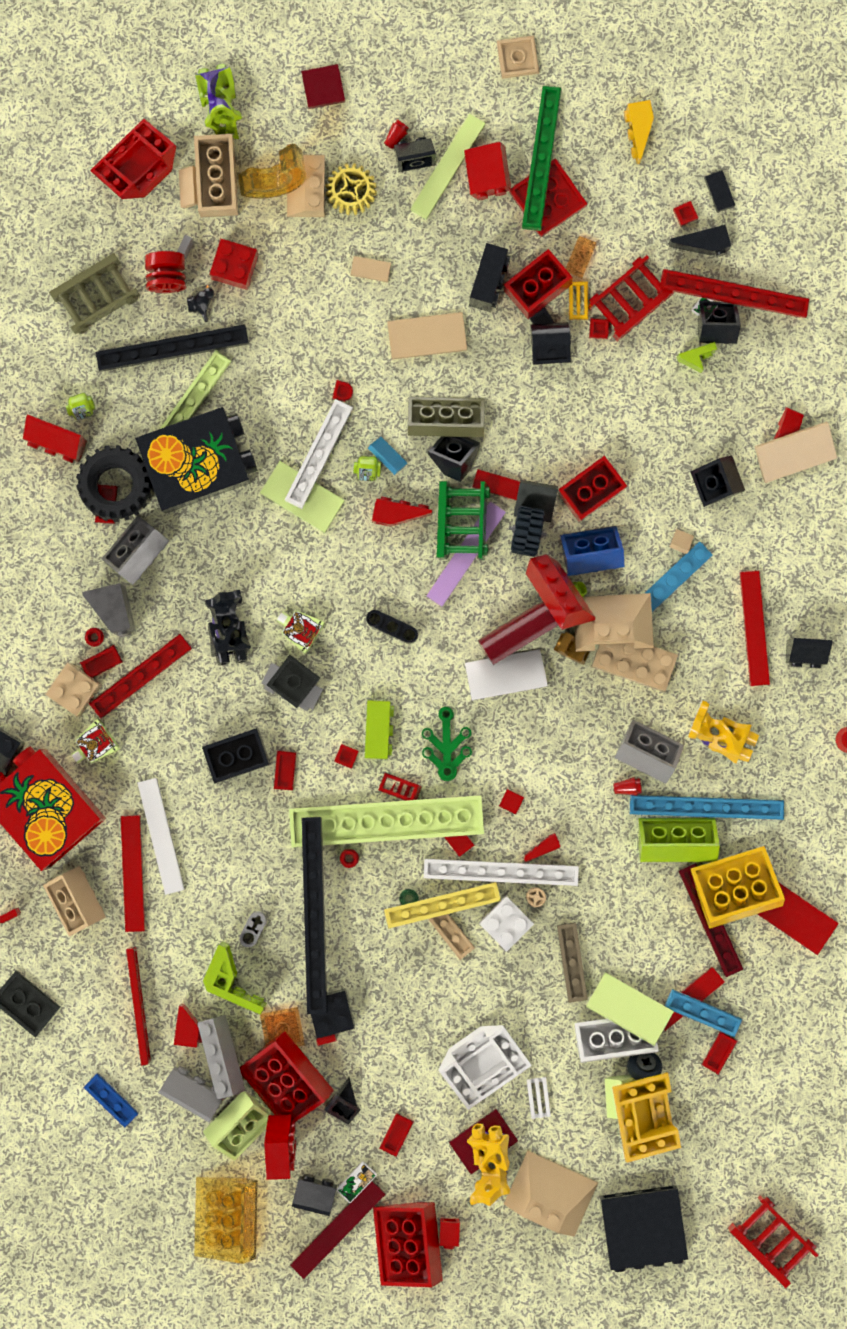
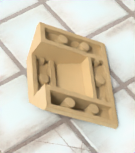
(617, 620)
(550, 1194)

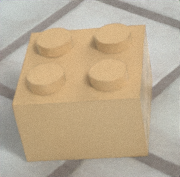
(73, 689)

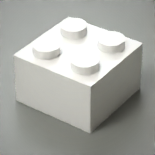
(506, 923)

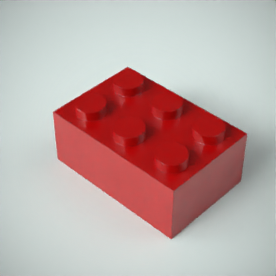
(538, 284)
(591, 489)
(280, 1147)

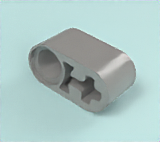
(260, 927)

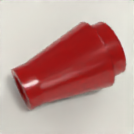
(396, 134)
(628, 787)

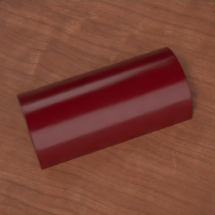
(517, 633)

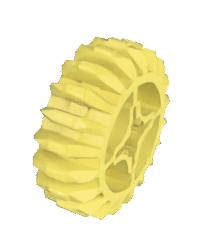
(358, 184)

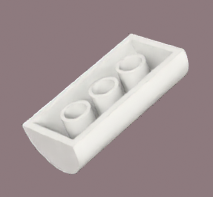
(608, 1040)

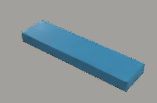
(703, 1012)

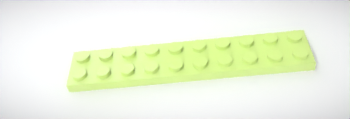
(392, 820)

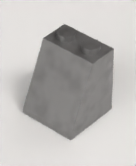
(113, 608)

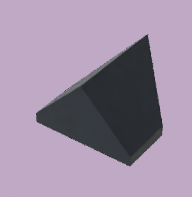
(343, 1103)

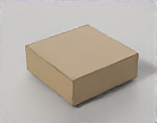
(681, 541)

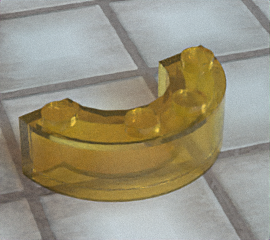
(277, 179)

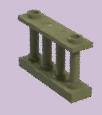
(78, 283)

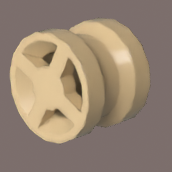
(537, 899)

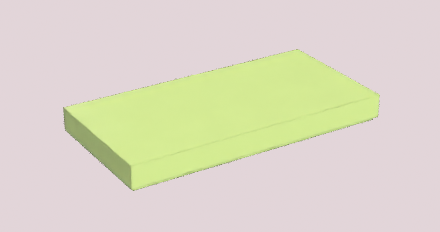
(320, 506)
(629, 1009)

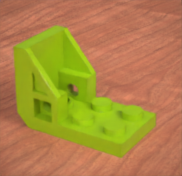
(224, 967)

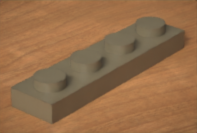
(572, 962)

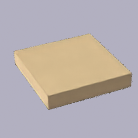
(517, 57)

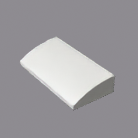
(511, 675)

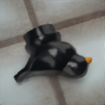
(201, 302)

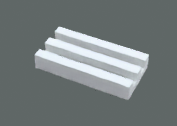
(539, 1114)

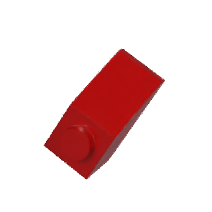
(187, 1029)

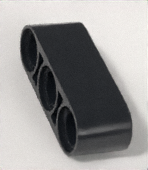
(385, 620)

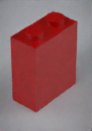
(487, 170)

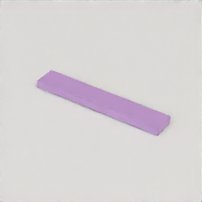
(461, 561)

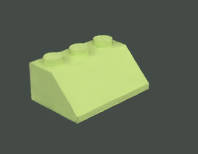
(237, 1126)

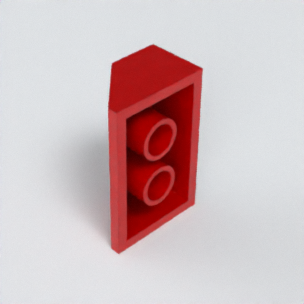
(53, 439)

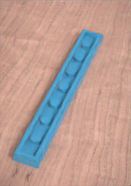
(707, 807)

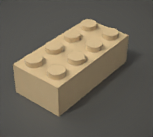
(216, 175)
(642, 665)

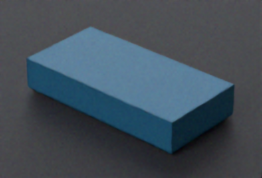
(387, 455)

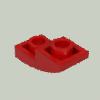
(789, 423)

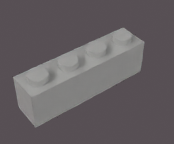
(221, 1057)

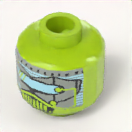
(80, 406)
(367, 468)

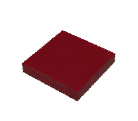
(323, 86)

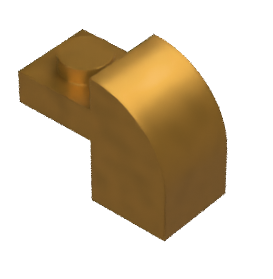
(567, 647)

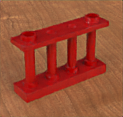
(635, 316)
(754, 1245)

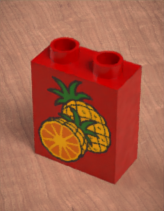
(45, 808)

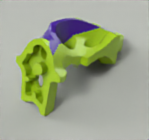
(219, 99)

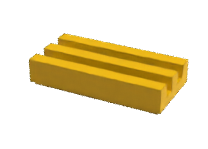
(578, 316)

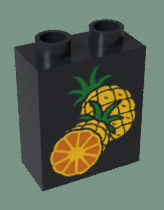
(196, 459)

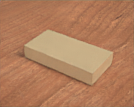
(188, 187)
(370, 269)

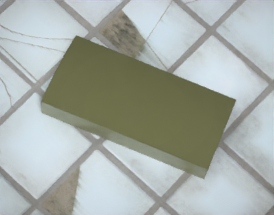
(446, 416)

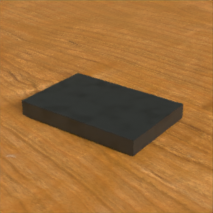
(26, 1004)

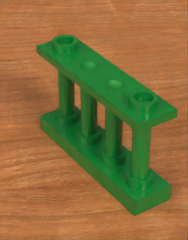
(445, 529)

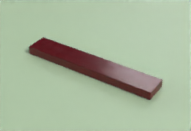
(717, 935)
(337, 1229)

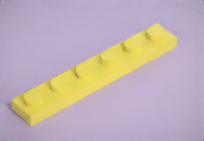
(442, 905)

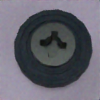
(652, 1066)

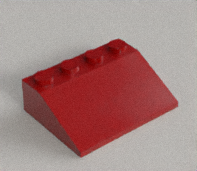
(286, 1078)
(408, 1244)

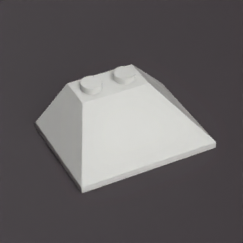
(481, 1062)

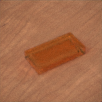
(580, 256)

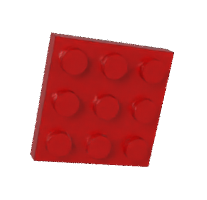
(561, 201)

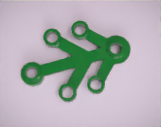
(446, 747)

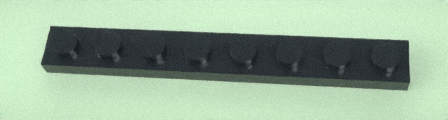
(172, 348)

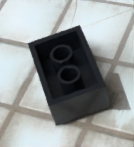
(489, 278)
(236, 755)

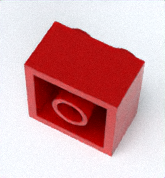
(234, 264)

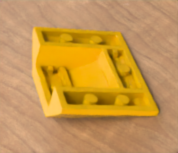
(645, 1117)

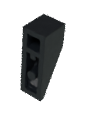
(706, 242)

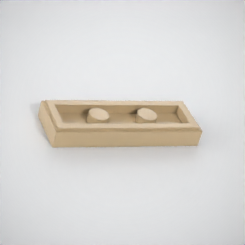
(452, 935)

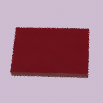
(465, 1151)

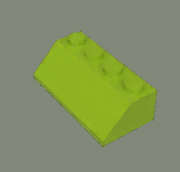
(678, 840)

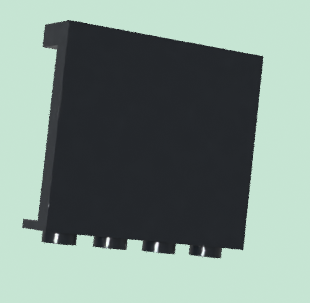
(644, 1228)

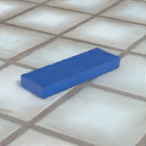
(111, 1100)

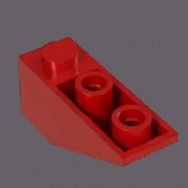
(393, 513)

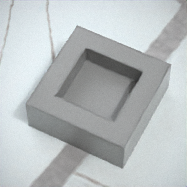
(185, 245)

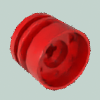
(165, 272)

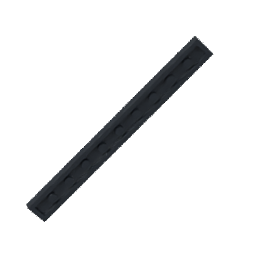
(314, 915)

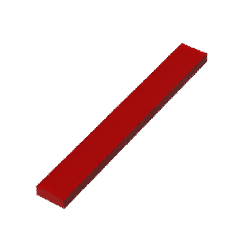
(734, 293)

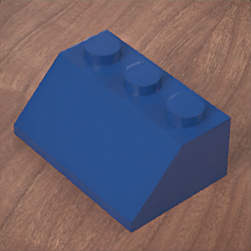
(592, 551)

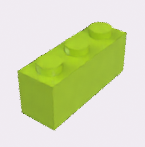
(378, 729)

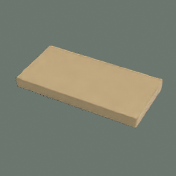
(427, 335)
(795, 452)

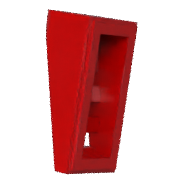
(415, 794)
(547, 845)

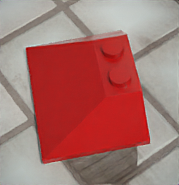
(140, 163)

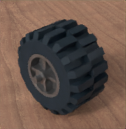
(527, 531)

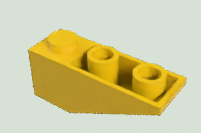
(640, 121)

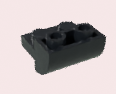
(550, 343)

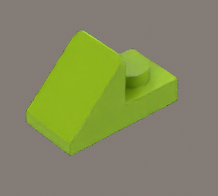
(692, 357)

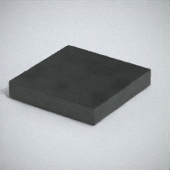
(537, 496)
(293, 681)

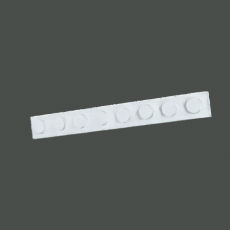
(501, 872)

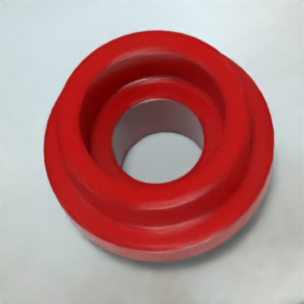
(90, 632)
(343, 858)

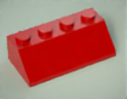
(558, 592)

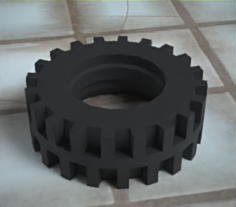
(106, 460)

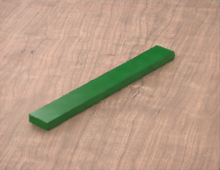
(541, 158)

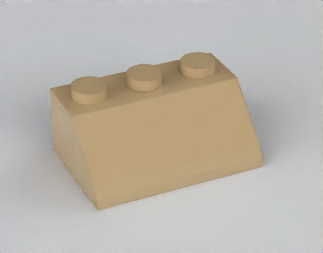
(310, 196)
(74, 901)

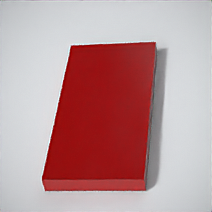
(801, 921)

